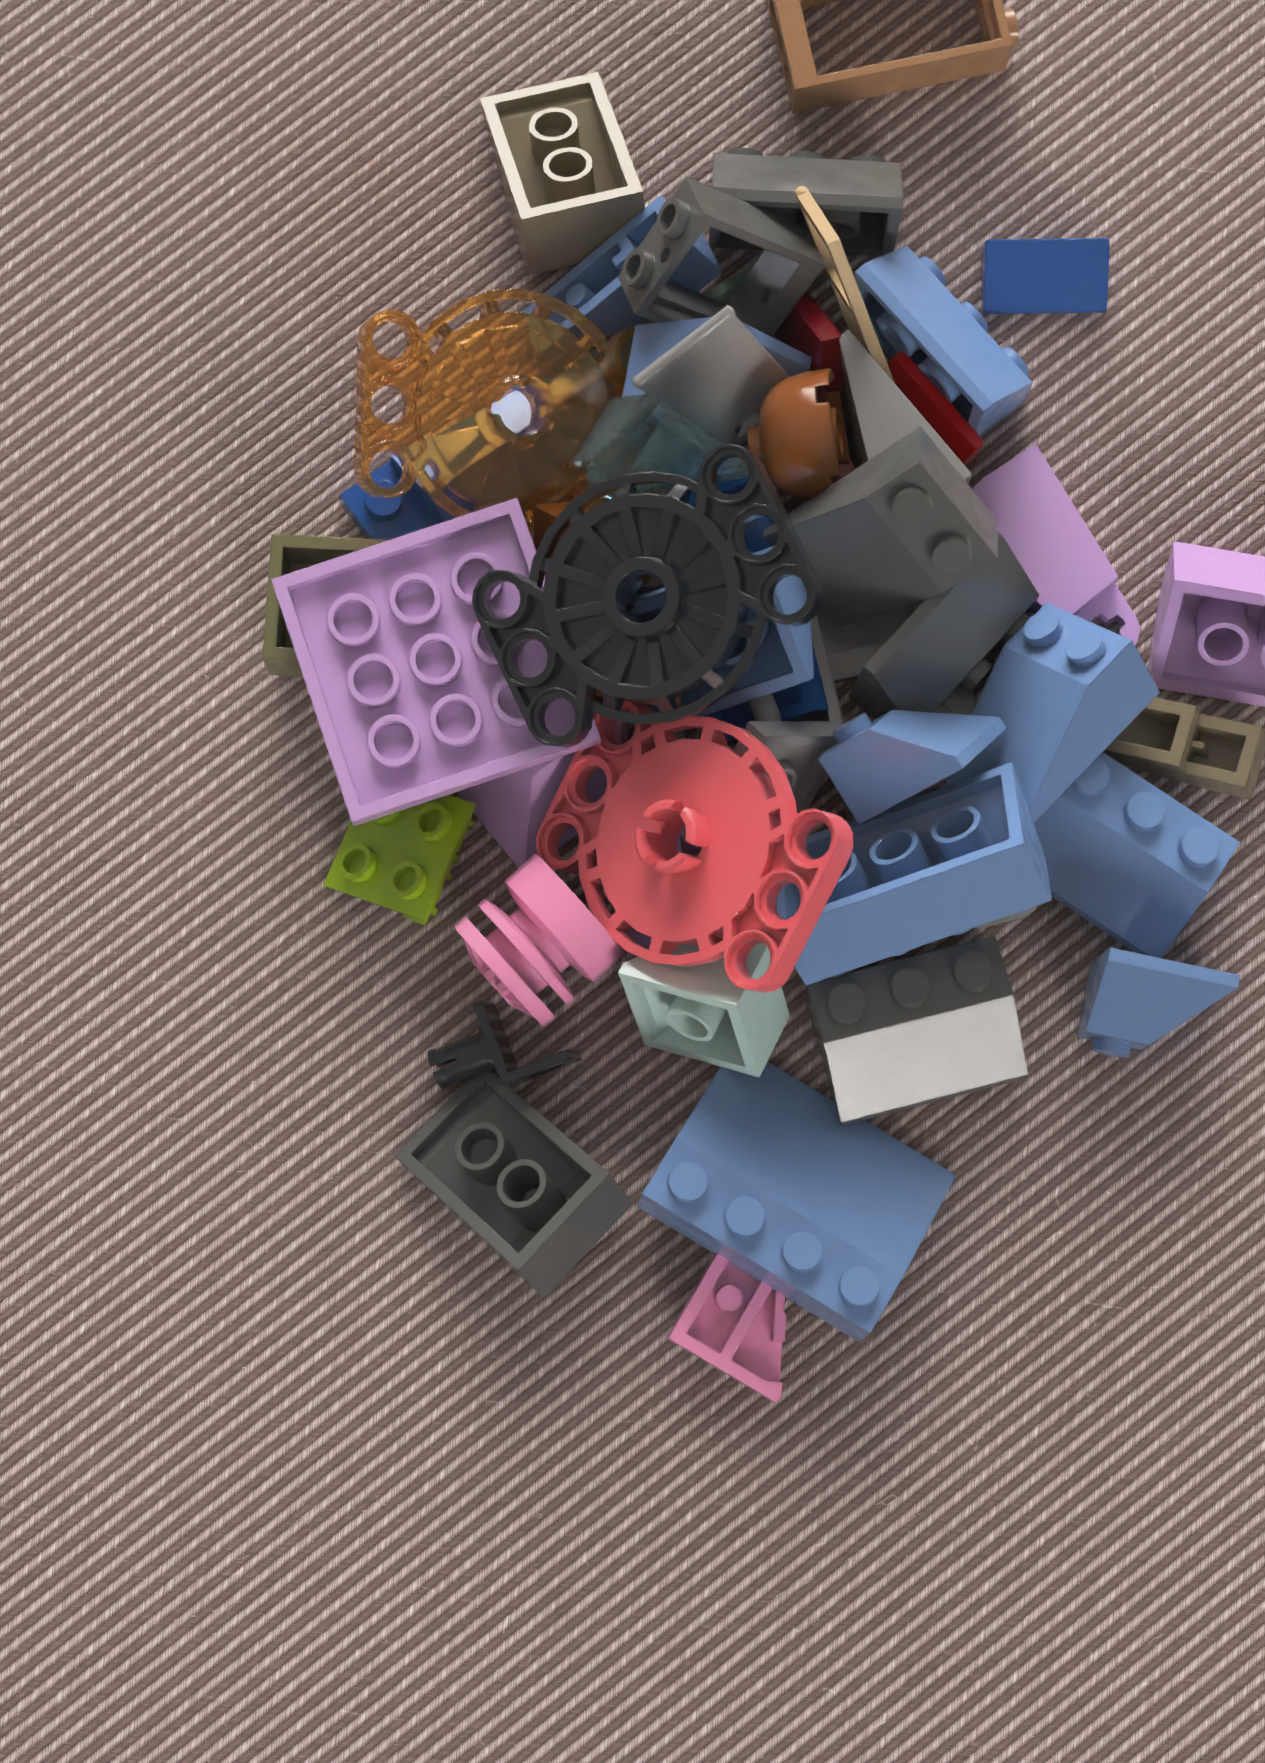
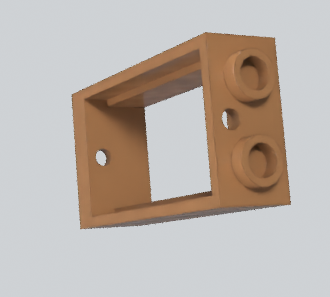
(810, 92)

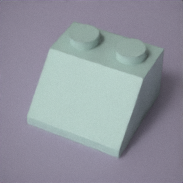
(704, 1013)

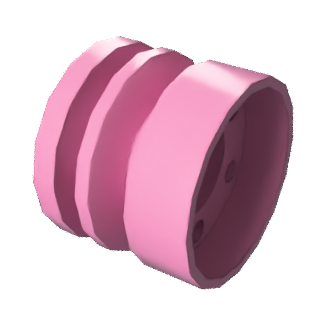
(539, 941)

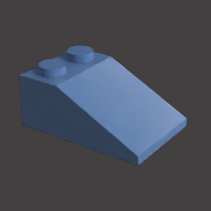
(1063, 700)

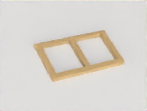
(841, 277)

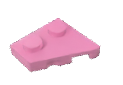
(735, 1327)

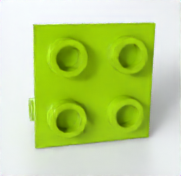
(403, 856)

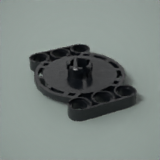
(595, 582)

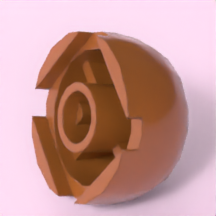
(802, 434)

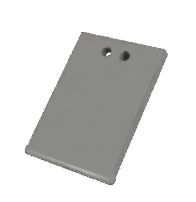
(715, 377)

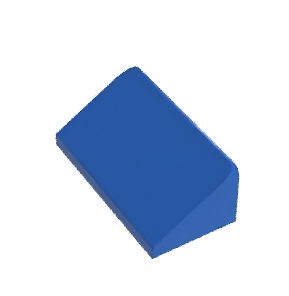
(1045, 275)

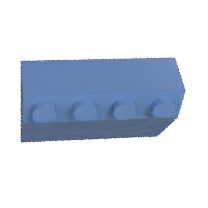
(798, 1196)

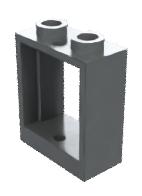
(781, 271)

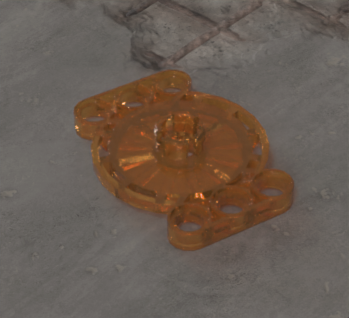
(452, 396)

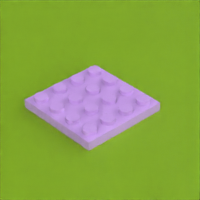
(406, 670)

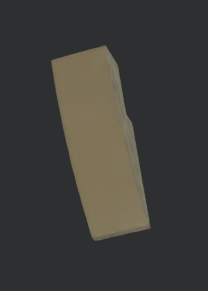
(1192, 748)

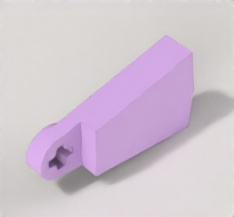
(1054, 542)

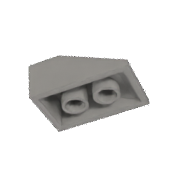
(877, 409)

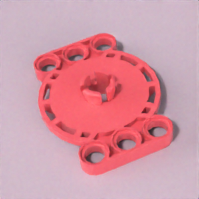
(731, 809)

